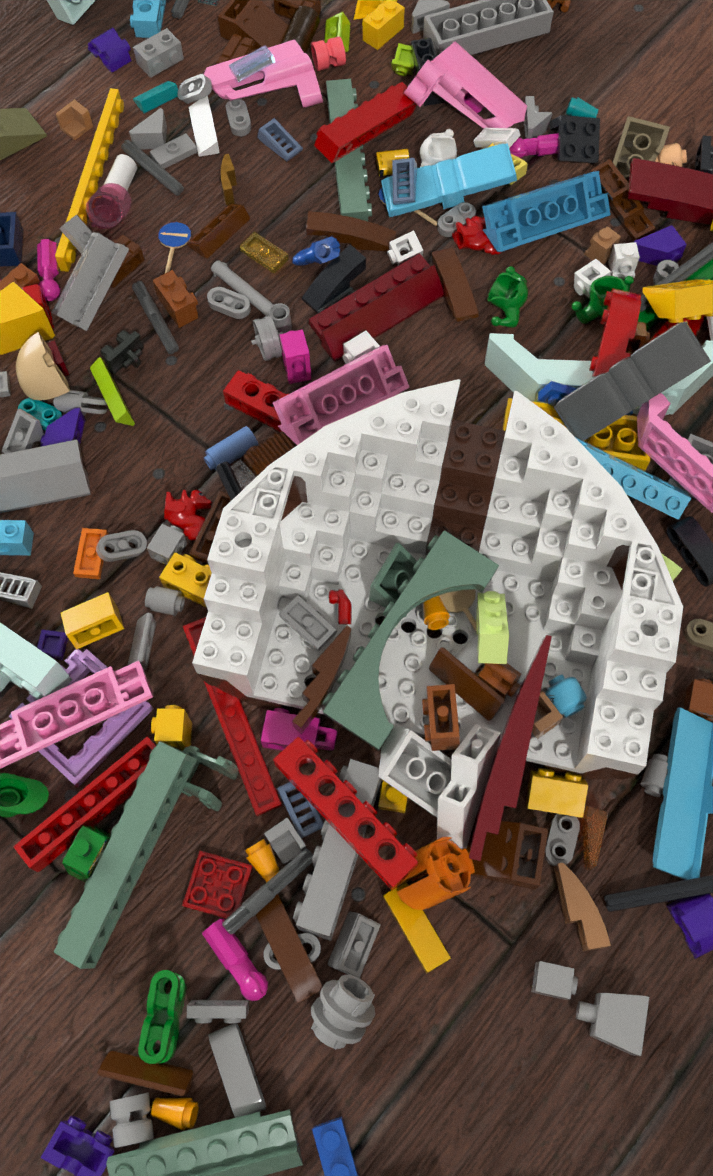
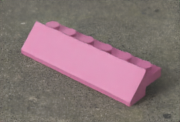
(340, 394)
(72, 710)

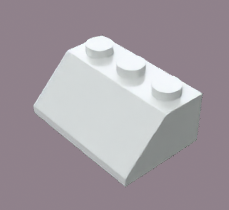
(414, 768)

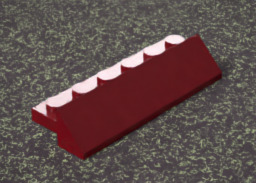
(378, 305)

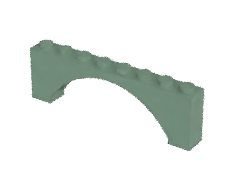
(446, 569)

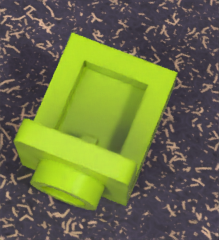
(403, 62)

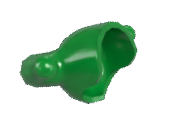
(508, 294)
(597, 296)

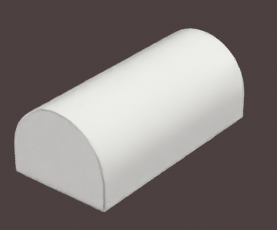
(122, 171)

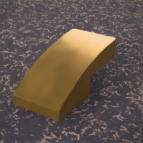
(228, 179)

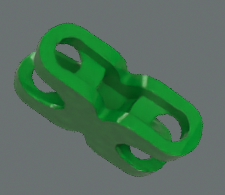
(162, 1017)

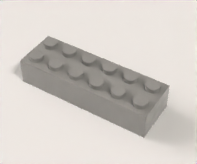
(488, 24)
(334, 860)

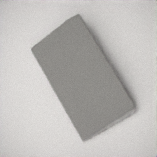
(143, 640)
(354, 944)

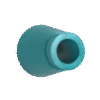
(580, 108)

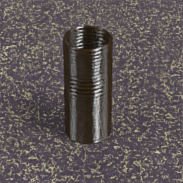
(302, 27)

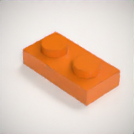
(88, 562)

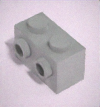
(158, 52)

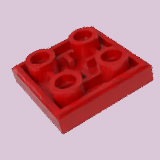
(217, 885)

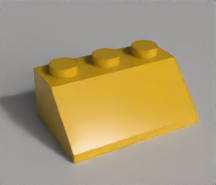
(681, 299)

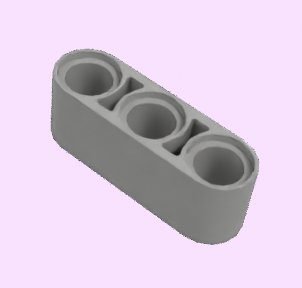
(237, 1071)

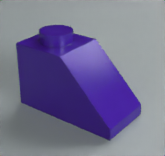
(661, 246)
(65, 429)

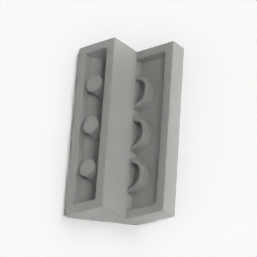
(90, 281)
(42, 476)

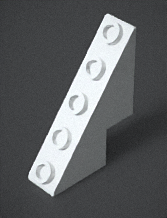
(469, 776)

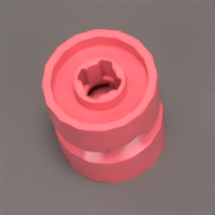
(328, 53)

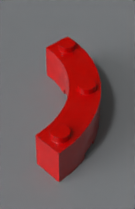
(619, 328)

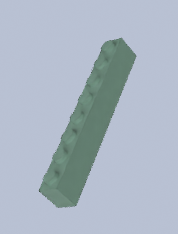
(348, 169)
(124, 856)

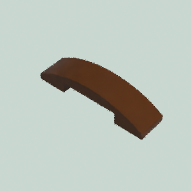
(289, 950)

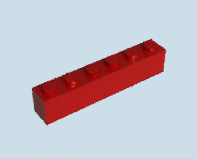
(364, 123)

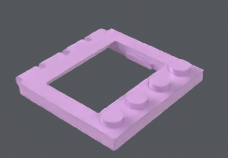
(106, 740)

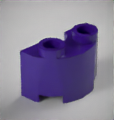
(110, 49)
(696, 920)
(78, 1148)

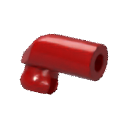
(344, 605)

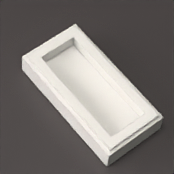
(496, 136)

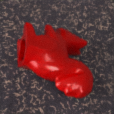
(472, 236)
(183, 512)

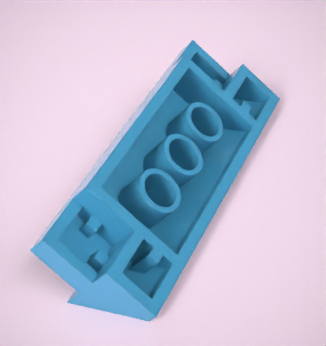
(545, 211)

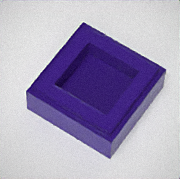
(53, 643)

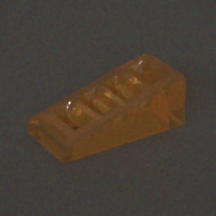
(593, 830)

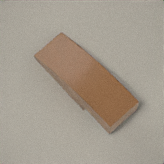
(580, 908)

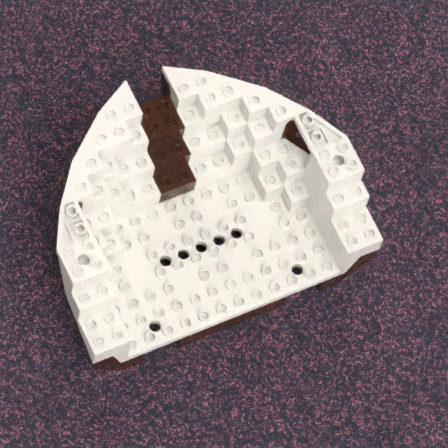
(511, 494)

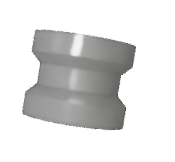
(664, 269)

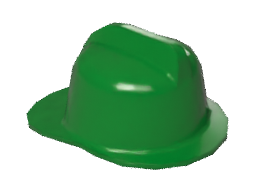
(21, 795)

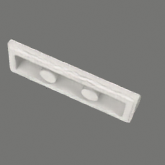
(203, 127)

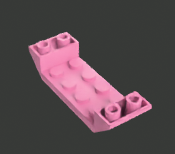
(673, 451)

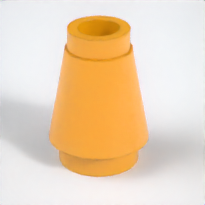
(435, 613)
(263, 859)
(176, 1111)

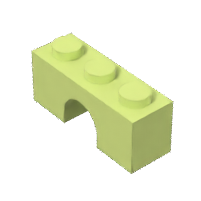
(492, 628)

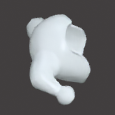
(438, 148)

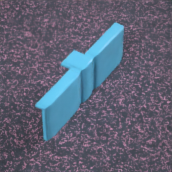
(453, 179)
(686, 797)

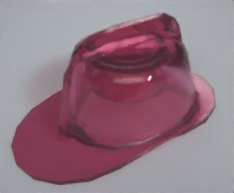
(108, 206)

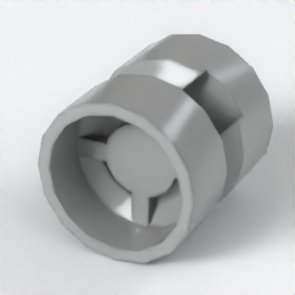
(134, 1131)

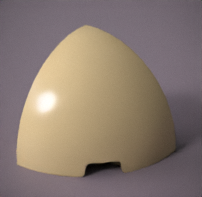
(38, 372)

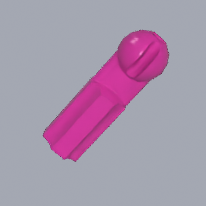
(537, 146)
(48, 269)
(235, 959)

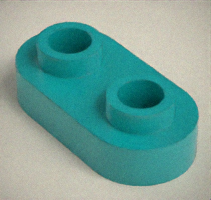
(40, 411)

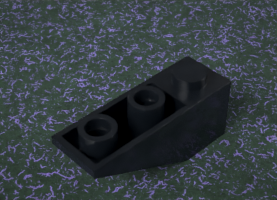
(423, 51)

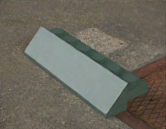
(226, 1148)

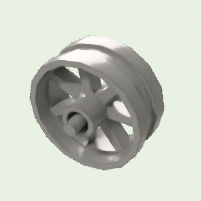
(267, 338)

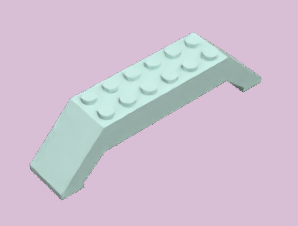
(529, 375)

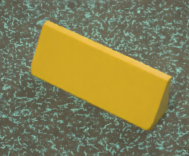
(417, 931)

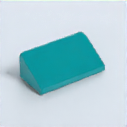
(156, 96)

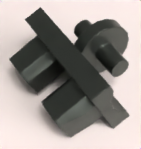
(125, 354)

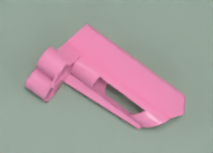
(290, 69)
(457, 73)

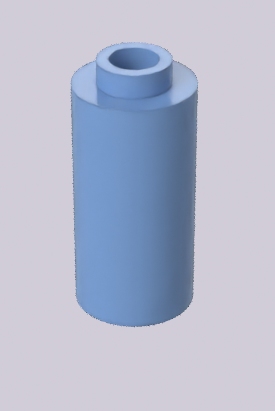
(230, 448)

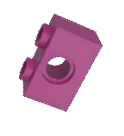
(295, 356)

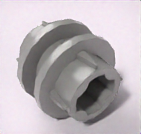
(342, 1011)

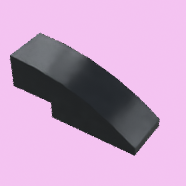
(335, 278)

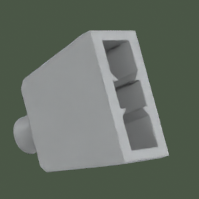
(617, 1020)

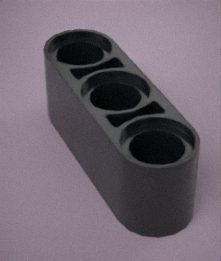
(693, 547)

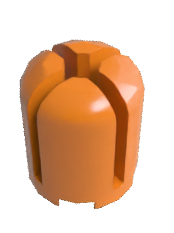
(441, 881)

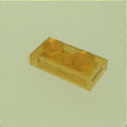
(264, 252)

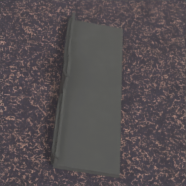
(632, 381)

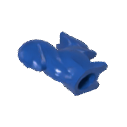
(318, 252)

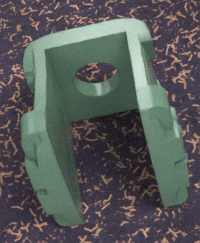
(220, 765)

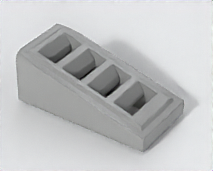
(30, 595)

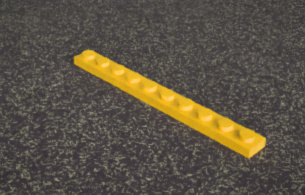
(92, 171)

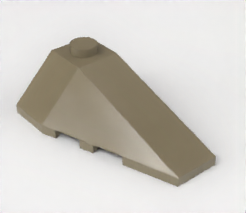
(641, 141)

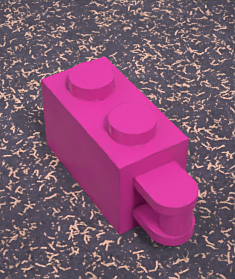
(279, 731)

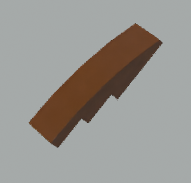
(628, 211)
(358, 232)
(455, 285)
(326, 670)

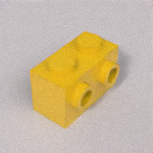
(383, 23)
(186, 576)
(97, 616)
(172, 727)
(557, 792)

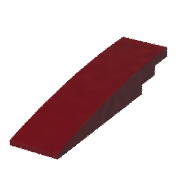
(673, 189)
(510, 758)

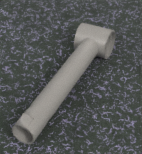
(279, 312)

